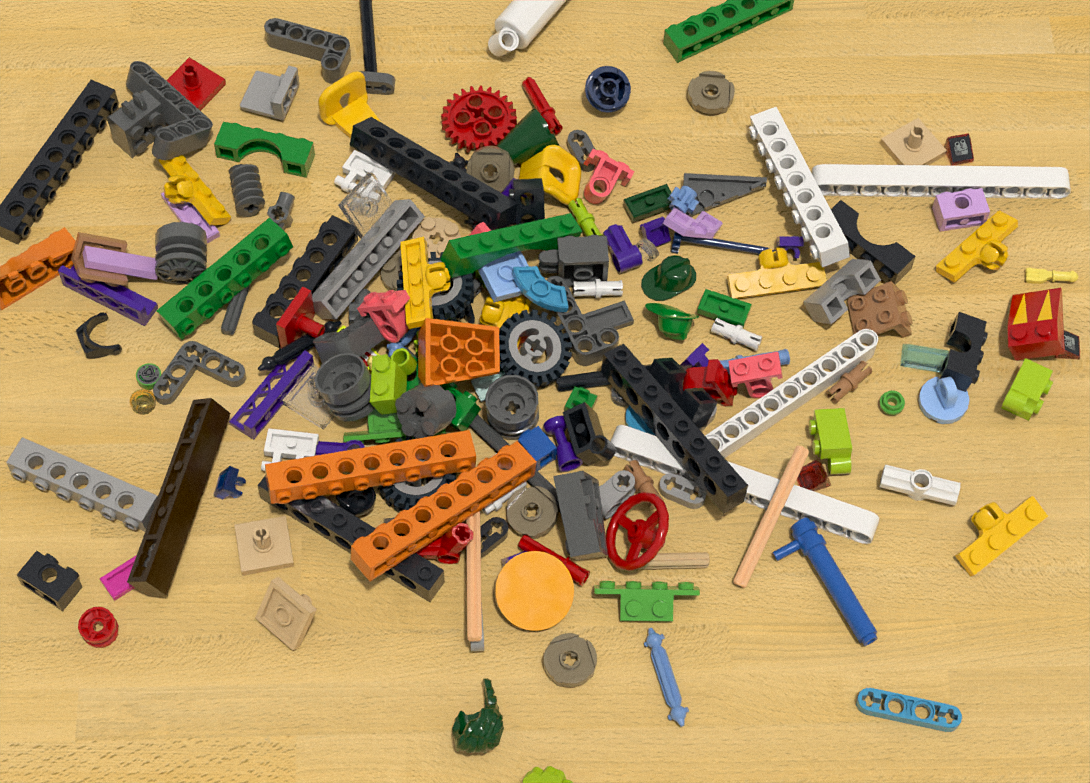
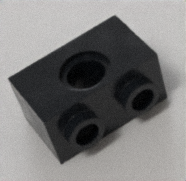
(58, 592)

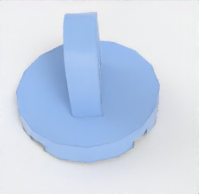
(943, 400)

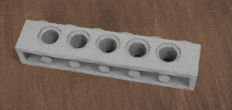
(366, 259)
(30, 454)

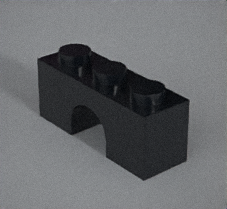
(968, 336)
(694, 401)

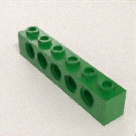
(720, 24)
(225, 278)

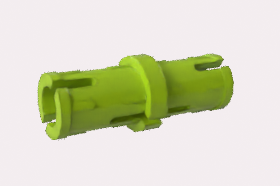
(584, 218)

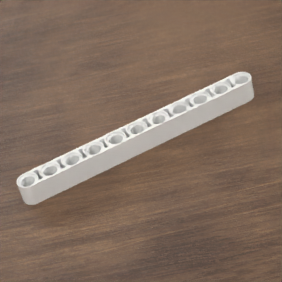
(934, 180)
(825, 511)

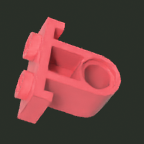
(604, 175)
(387, 312)
(756, 373)

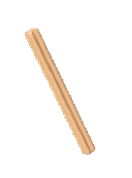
(771, 516)
(474, 608)

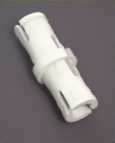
(598, 288)
(736, 334)

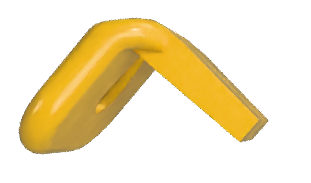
(356, 109)
(561, 160)

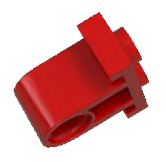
(713, 380)

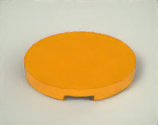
(534, 590)

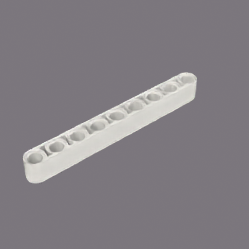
(797, 388)

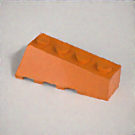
(35, 267)

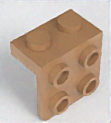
(93, 275)
(881, 310)

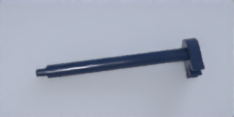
(677, 238)

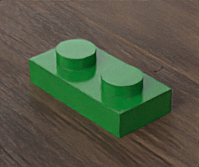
(724, 307)

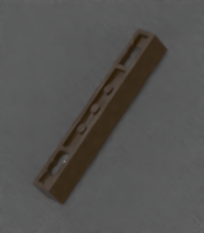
(179, 498)

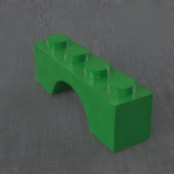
(239, 141)

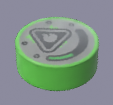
(148, 375)

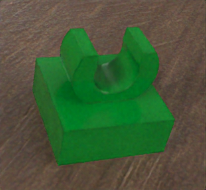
(579, 396)

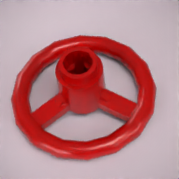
(640, 532)

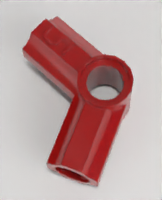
(449, 545)

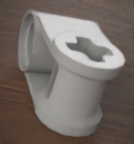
(612, 495)

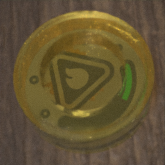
(142, 401)

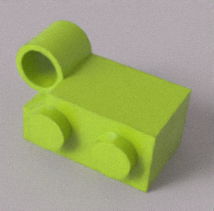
(390, 379)
(1027, 389)
(832, 439)

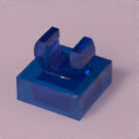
(226, 483)

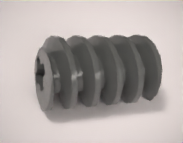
(246, 189)

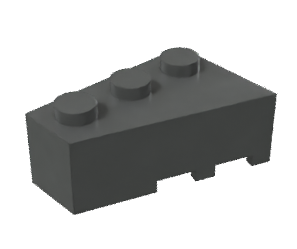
(581, 515)

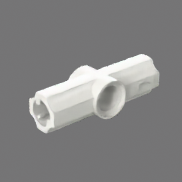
(935, 488)

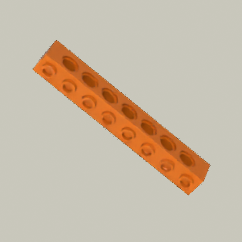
(358, 461)
(375, 562)

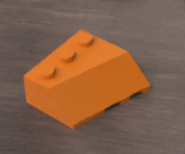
(456, 351)

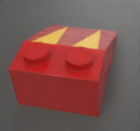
(1036, 324)

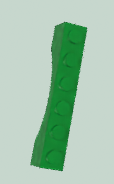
(474, 251)

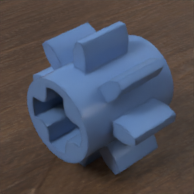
(683, 199)

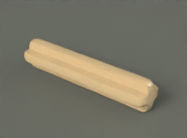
(678, 560)

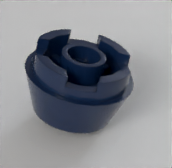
(607, 89)

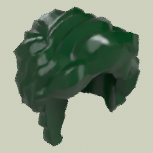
(482, 729)

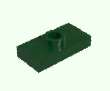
(648, 203)

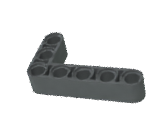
(187, 126)

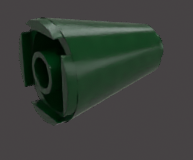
(528, 138)

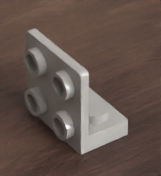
(271, 94)

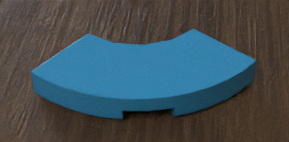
(540, 290)

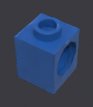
(538, 446)

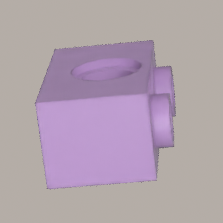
(973, 211)

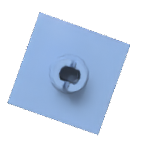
(499, 278)

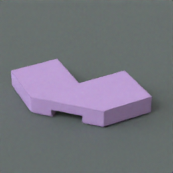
(702, 227)

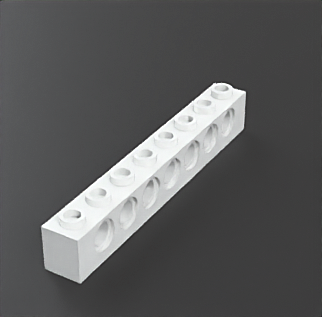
(799, 187)

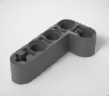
(312, 43)
(584, 338)
(354, 339)

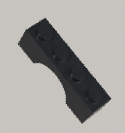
(890, 261)

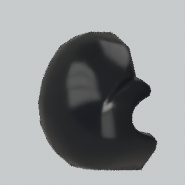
(357, 501)

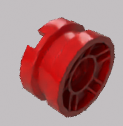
(87, 627)

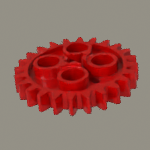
(478, 118)

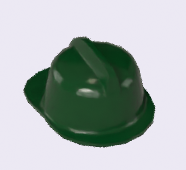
(668, 278)

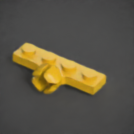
(188, 187)
(980, 248)
(775, 276)
(421, 280)
(498, 312)
(998, 532)

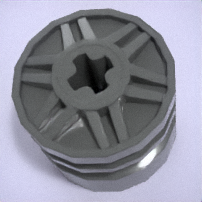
(180, 252)
(345, 386)
(515, 395)

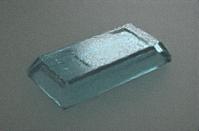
(922, 357)

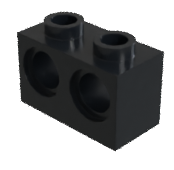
(531, 205)

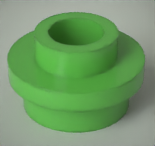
(895, 397)

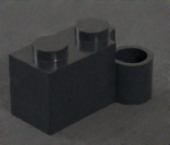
(587, 435)

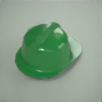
(672, 321)

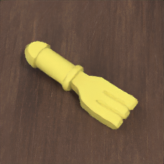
(1040, 276)

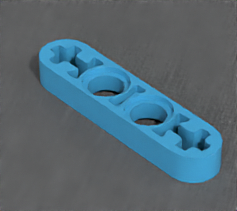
(909, 705)

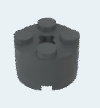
(425, 410)

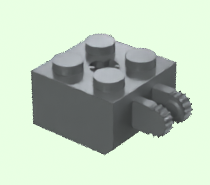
(136, 123)
(577, 259)

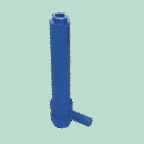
(814, 547)

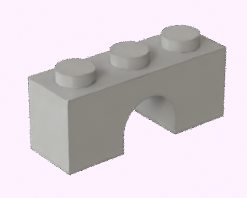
(828, 300)

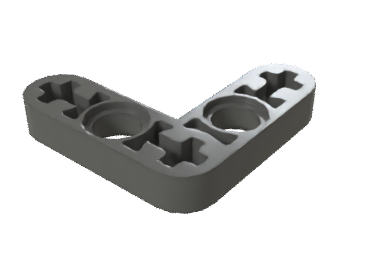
(193, 363)

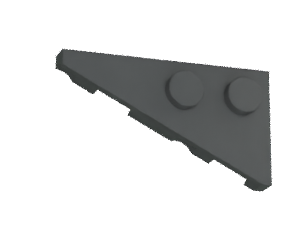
(720, 189)

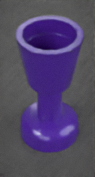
(565, 453)

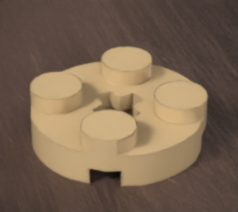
(434, 228)

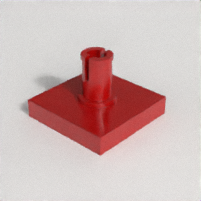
(196, 83)
(299, 319)

